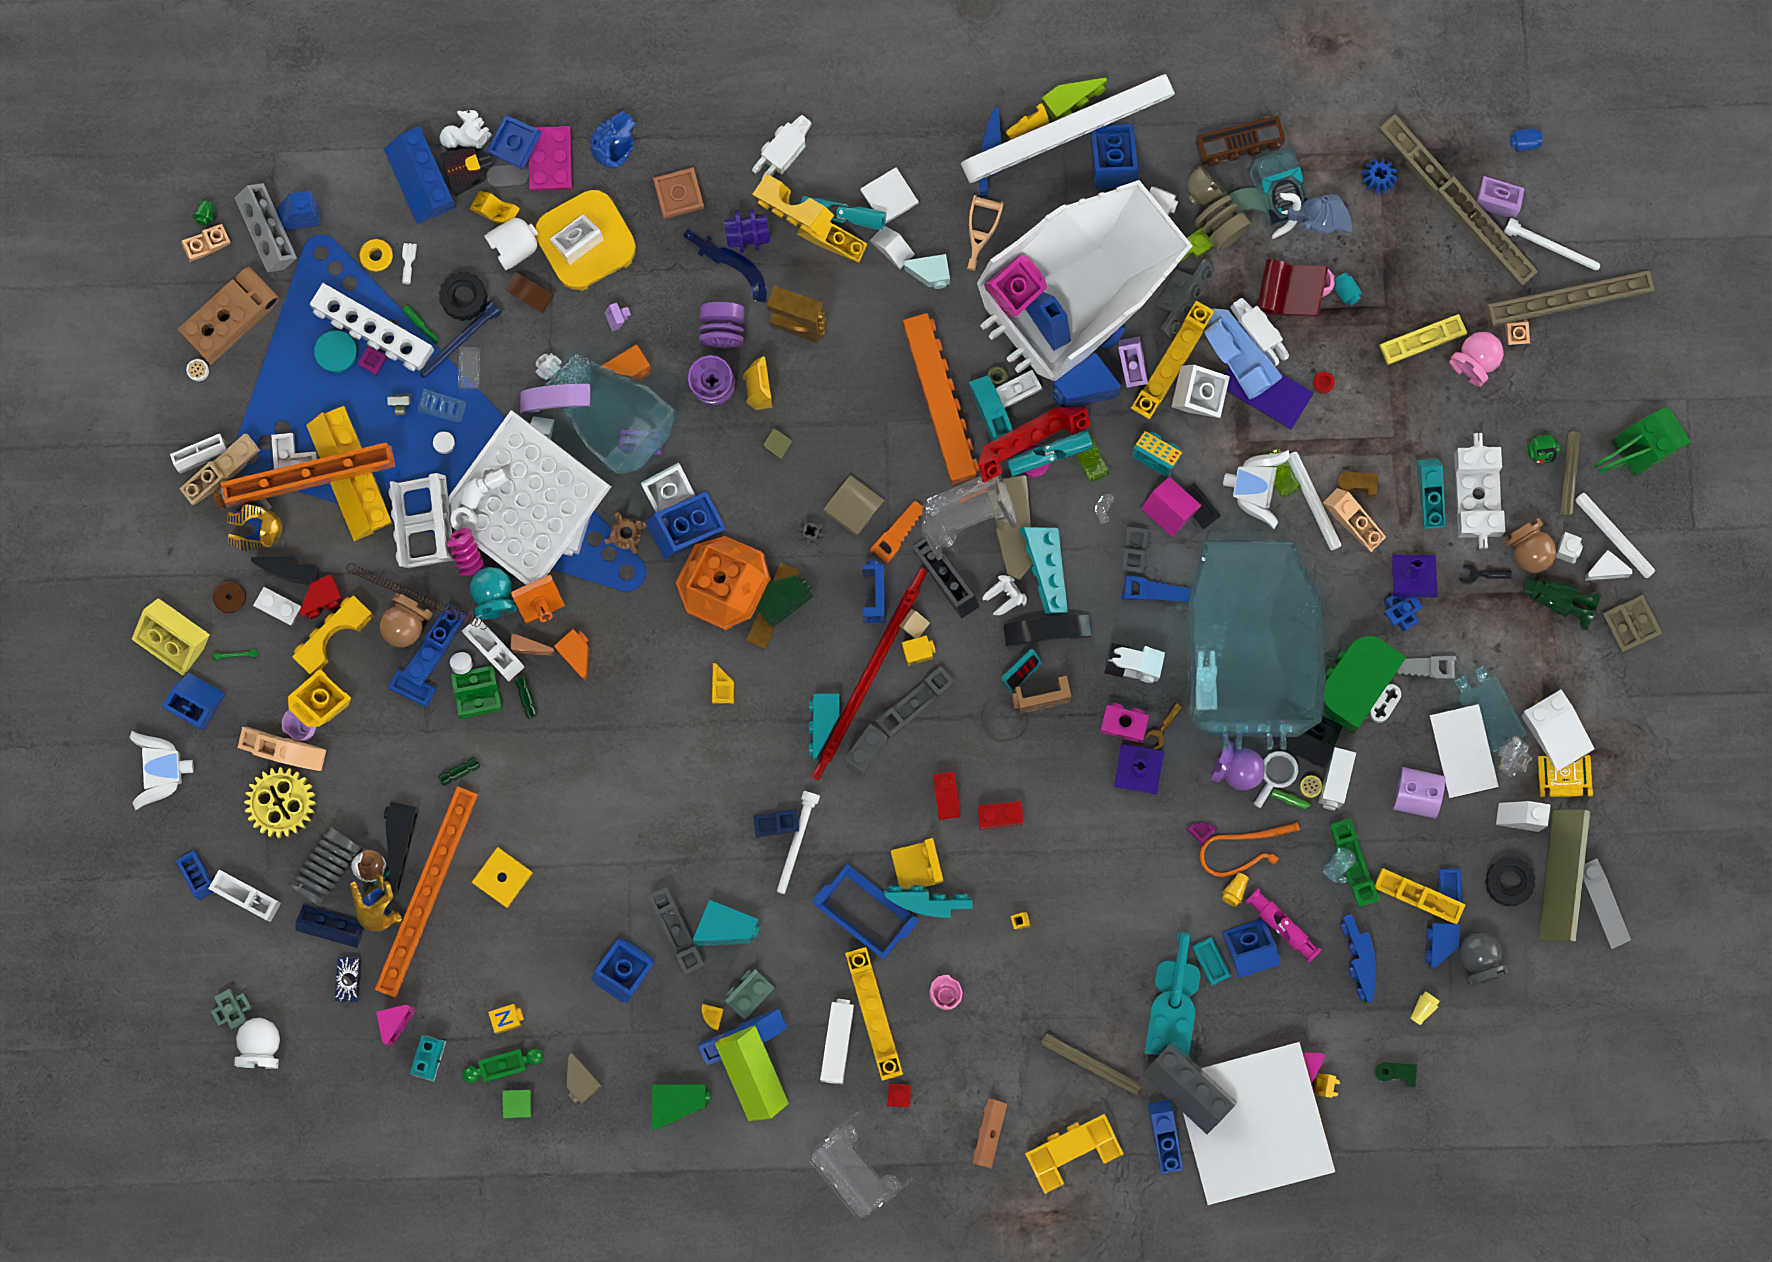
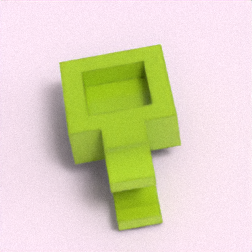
(1199, 244)

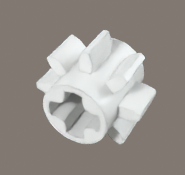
(548, 366)

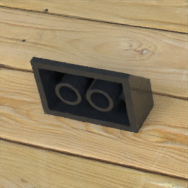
(1315, 743)

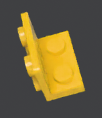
(917, 865)

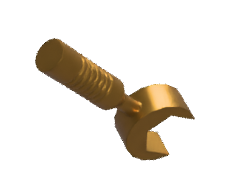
(1165, 724)

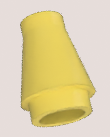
(1424, 1008)

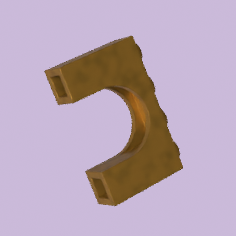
(797, 314)

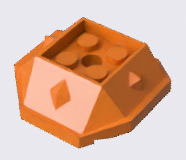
(736, 597)

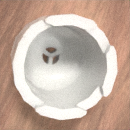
(514, 241)

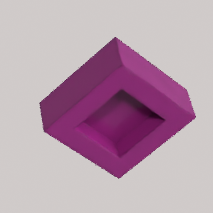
(372, 360)

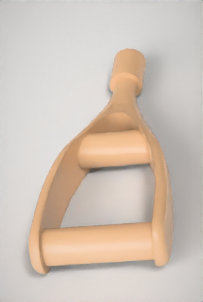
(976, 248)

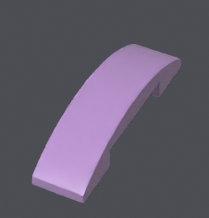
(554, 397)

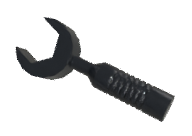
(1489, 574)

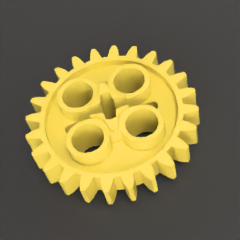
(297, 793)

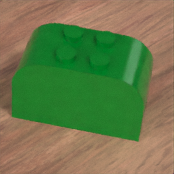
(1359, 680)

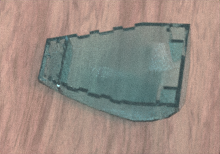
(614, 406)

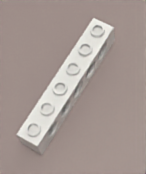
(328, 296)

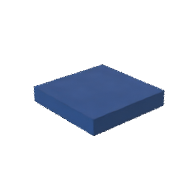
(514, 142)

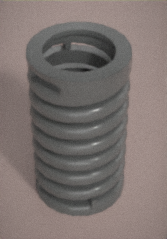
(325, 866)

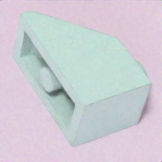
(931, 270)

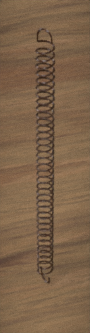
(452, 608)

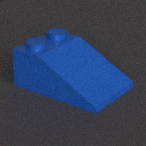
(1114, 156)
(685, 525)

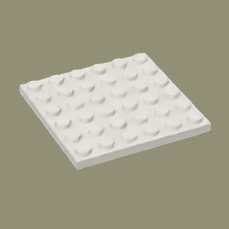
(540, 507)

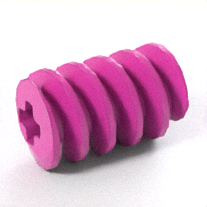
(466, 552)

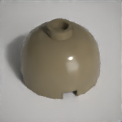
(1204, 188)

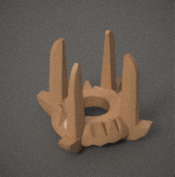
(630, 543)

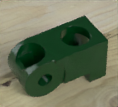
(1396, 1071)

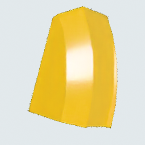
(758, 385)
(317, 700)

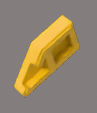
(722, 687)

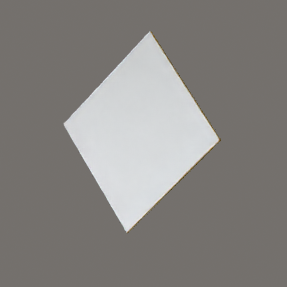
(1269, 1134)

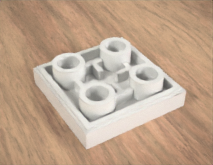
(890, 194)

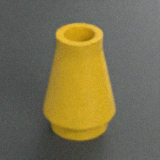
(1235, 890)

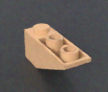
(1354, 518)

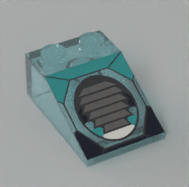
(1277, 175)

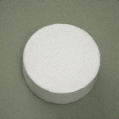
(444, 442)
(461, 663)

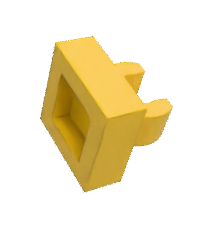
(1324, 1085)

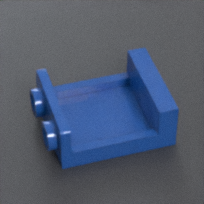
(877, 613)

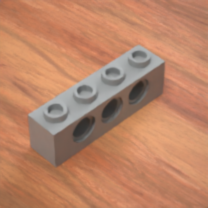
(265, 227)

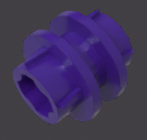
(747, 230)

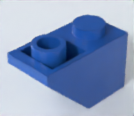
(1443, 942)

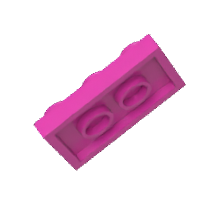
(551, 160)

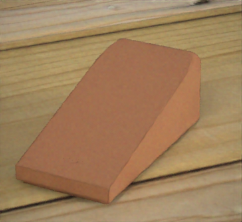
(522, 645)

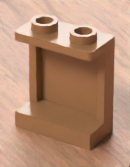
(1042, 701)

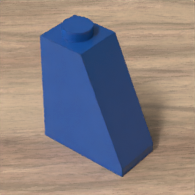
(299, 211)

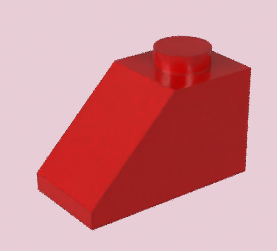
(946, 795)

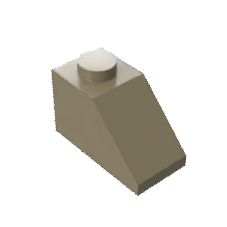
(580, 1081)

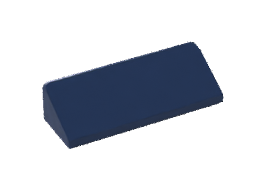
(329, 926)

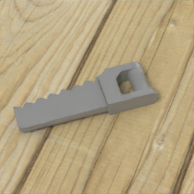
(1429, 667)

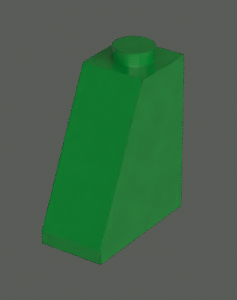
(676, 1102)

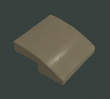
(853, 505)
(1633, 623)

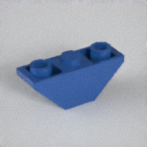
(1050, 320)

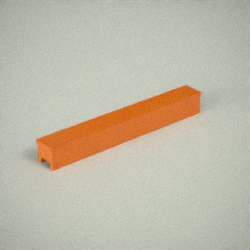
(308, 474)

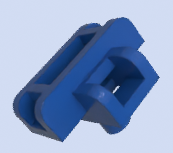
(1404, 609)

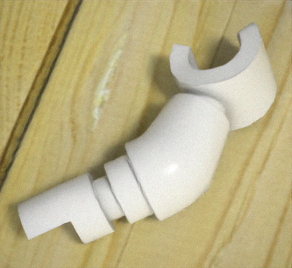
(472, 494)

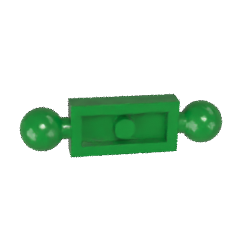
(502, 1065)

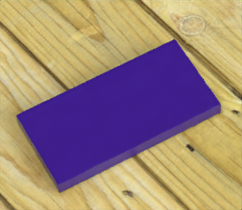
(1280, 402)

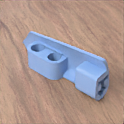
(1241, 353)

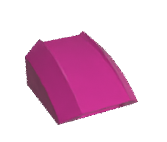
(1016, 285)

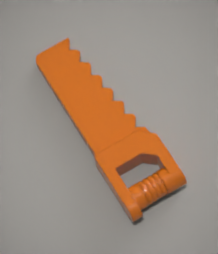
(897, 532)

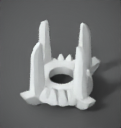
(1007, 584)

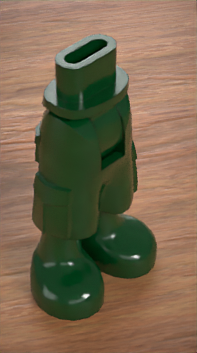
(1560, 599)

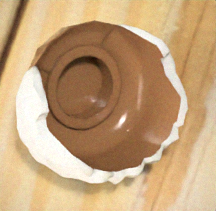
(367, 865)

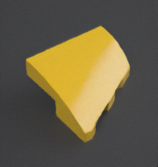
(1028, 123)

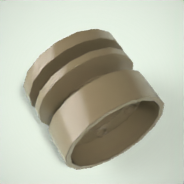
(1220, 219)

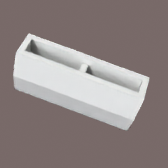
(198, 453)

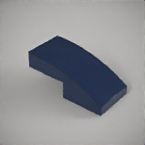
(776, 823)

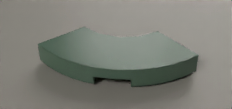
(1247, 200)

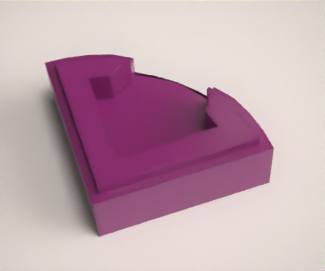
(1201, 831)

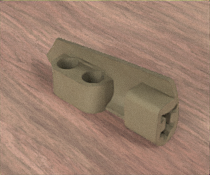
(1009, 539)

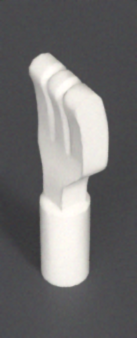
(408, 255)

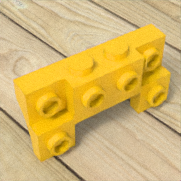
(1071, 1145)

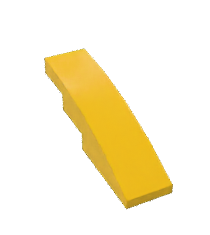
(1419, 896)

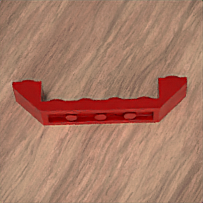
(1068, 418)

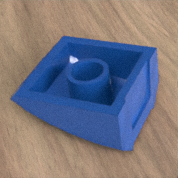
(623, 970)

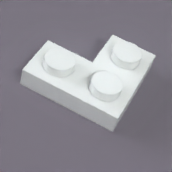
(284, 451)

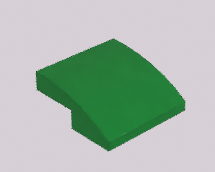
(476, 692)

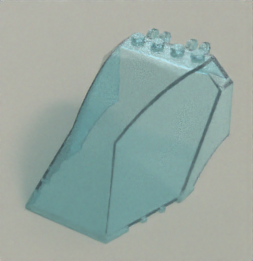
(1254, 643)

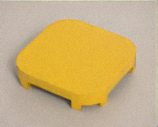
(602, 260)

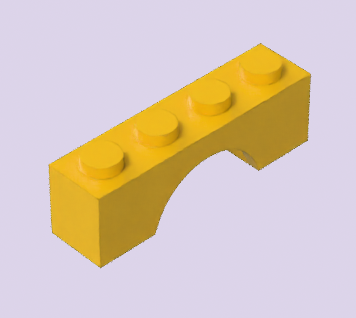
(809, 214)
(350, 616)

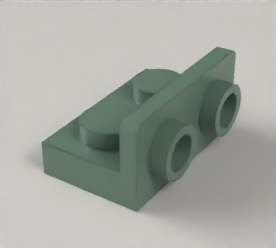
(749, 993)

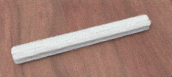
(1314, 501)
(1615, 535)

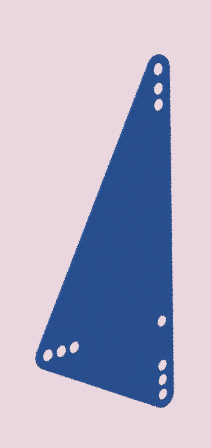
(299, 389)

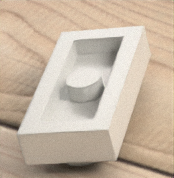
(1018, 389)
(277, 606)

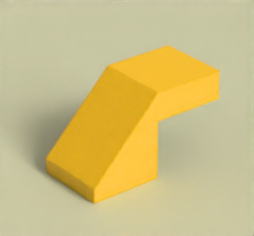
(493, 208)

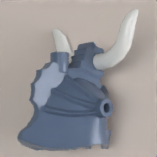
(1318, 213)

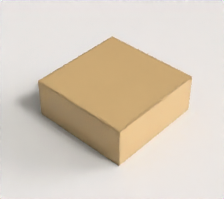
(914, 624)

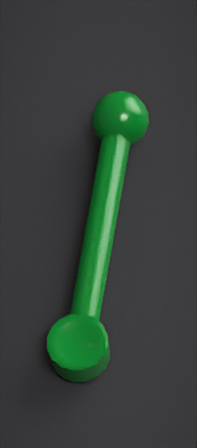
(253, 653)

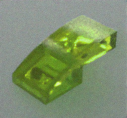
(1092, 463)
(1285, 480)

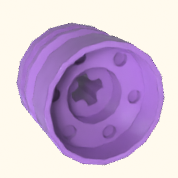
(721, 326)
(703, 371)

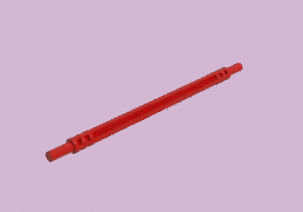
(869, 674)

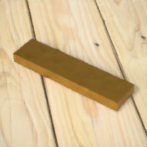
(761, 631)

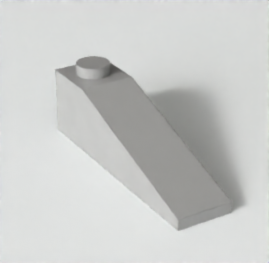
(1603, 904)

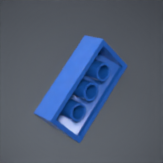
(419, 175)

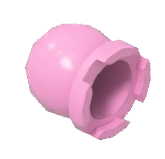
(1479, 355)

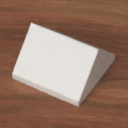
(577, 239)
(667, 488)

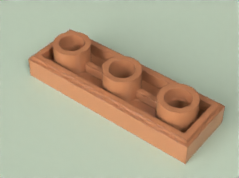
(989, 1133)

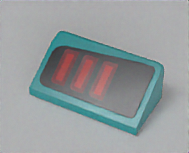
(1021, 670)

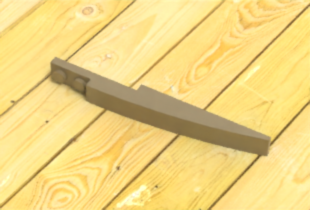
(1457, 200)

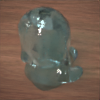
(1339, 863)

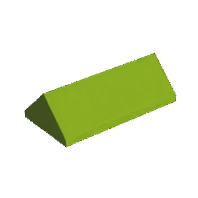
(752, 1074)

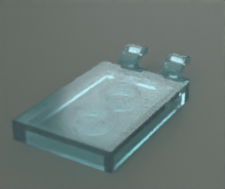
(1496, 710)

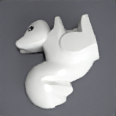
(468, 135)

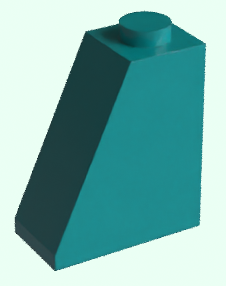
(725, 927)

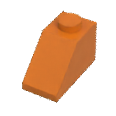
(630, 364)
(575, 652)

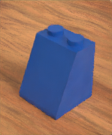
(1086, 384)

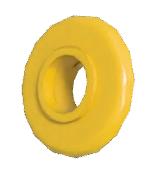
(371, 246)

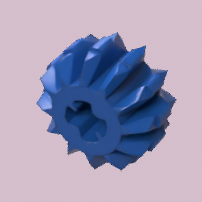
(1383, 170)

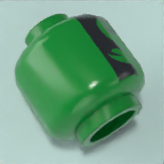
(1543, 449)

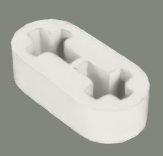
(1389, 706)

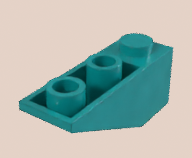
(1431, 492)
(825, 717)

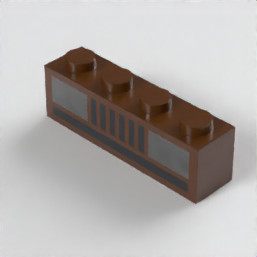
(1240, 140)

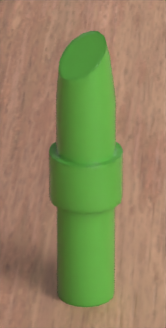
(1290, 799)

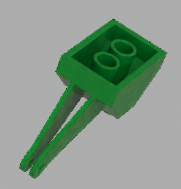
(1647, 443)

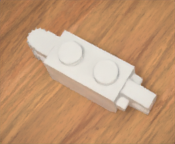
(784, 147)
(1260, 330)

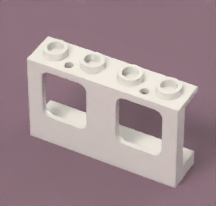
(437, 520)

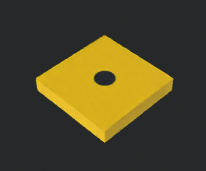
(502, 877)

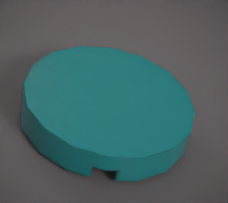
(335, 351)

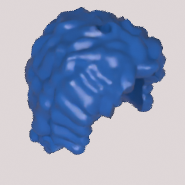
(613, 140)

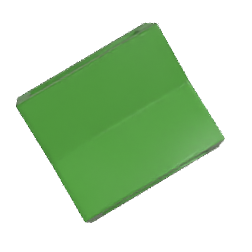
(517, 1103)

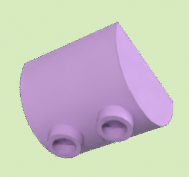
(1419, 792)

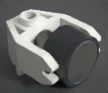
(1133, 663)

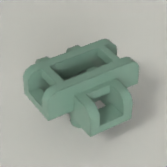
(231, 1007)

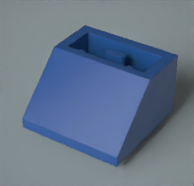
(194, 701)

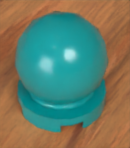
(491, 591)

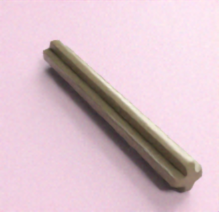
(1091, 1064)

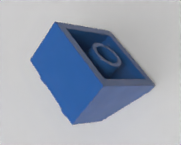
(1251, 948)

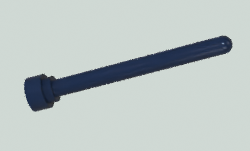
(489, 312)

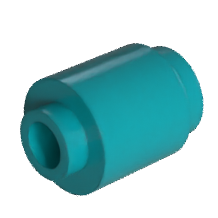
(1347, 289)

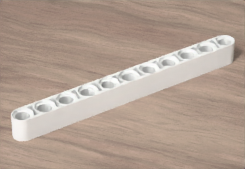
(1067, 128)

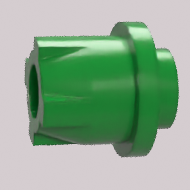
(204, 213)

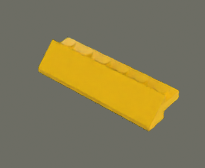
(357, 496)

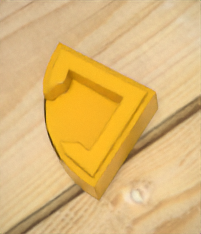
(712, 1016)

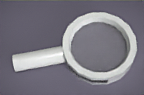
(1279, 772)

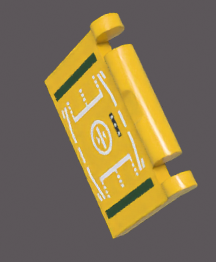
(1568, 780)

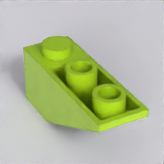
(1068, 97)

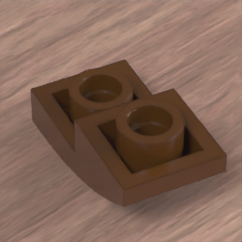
(529, 292)

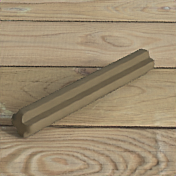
(1570, 473)

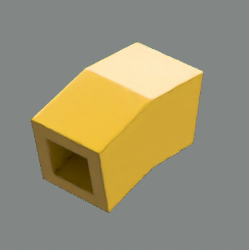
(1026, 923)

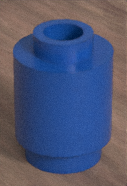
(1526, 139)

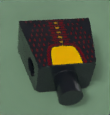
(465, 169)

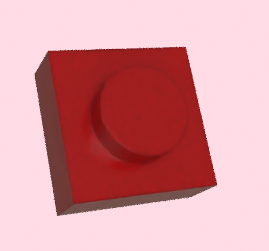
(899, 1095)

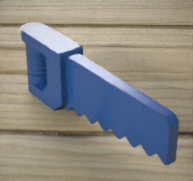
(1153, 591)

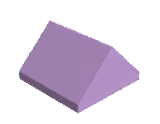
(1500, 197)

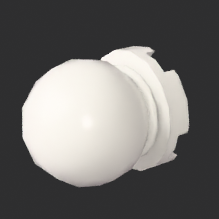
(257, 1043)

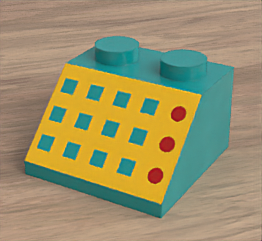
(1156, 453)

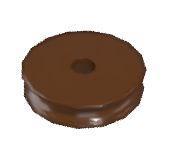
(229, 588)

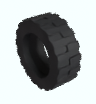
(463, 312)
(1493, 881)

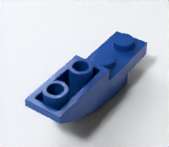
(433, 648)
(1364, 967)
(767, 1025)

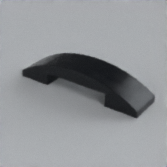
(1047, 629)

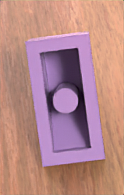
(1133, 361)

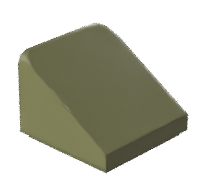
(777, 443)

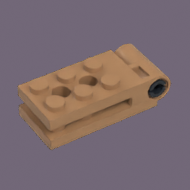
(243, 300)

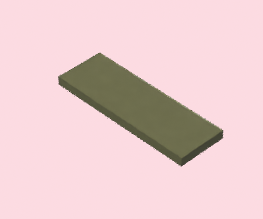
(1564, 875)

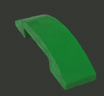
(1358, 875)

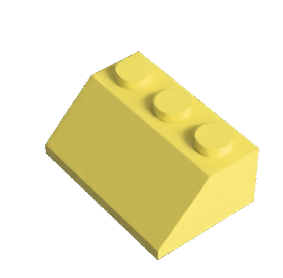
(170, 636)

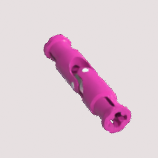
(1286, 928)

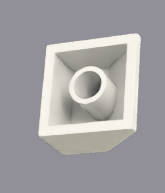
(1200, 391)

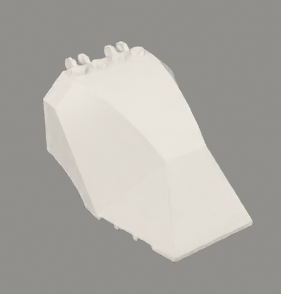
(1100, 266)

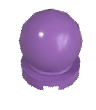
(1239, 767)

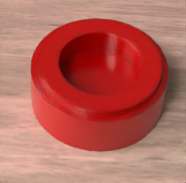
(1323, 382)

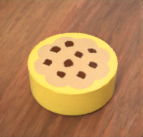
(1310, 786)

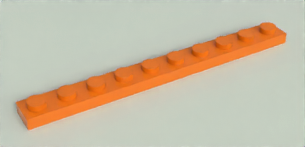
(426, 892)

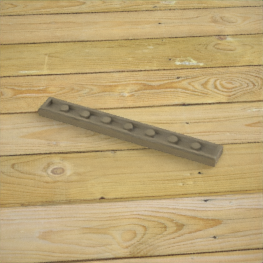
(1570, 298)

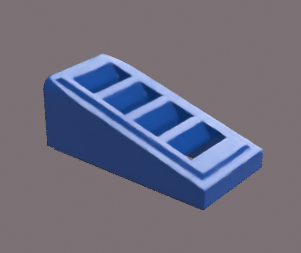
(199, 888)

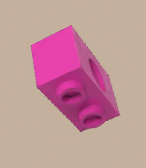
(1112, 727)

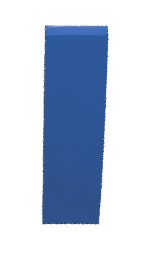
(991, 140)

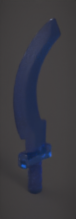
(734, 260)

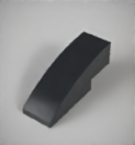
(288, 569)

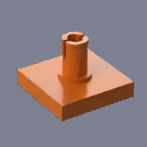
(538, 599)

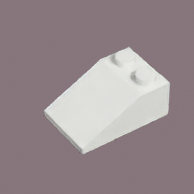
(1558, 730)

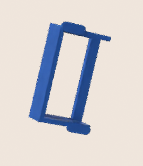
(827, 891)

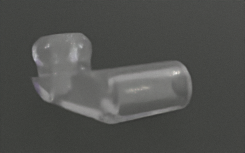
(1102, 507)

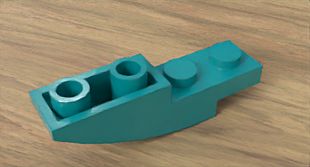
(990, 408)
(918, 901)

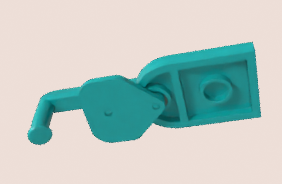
(1176, 983)

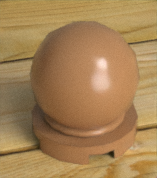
(1532, 548)
(403, 622)

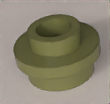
(1000, 371)

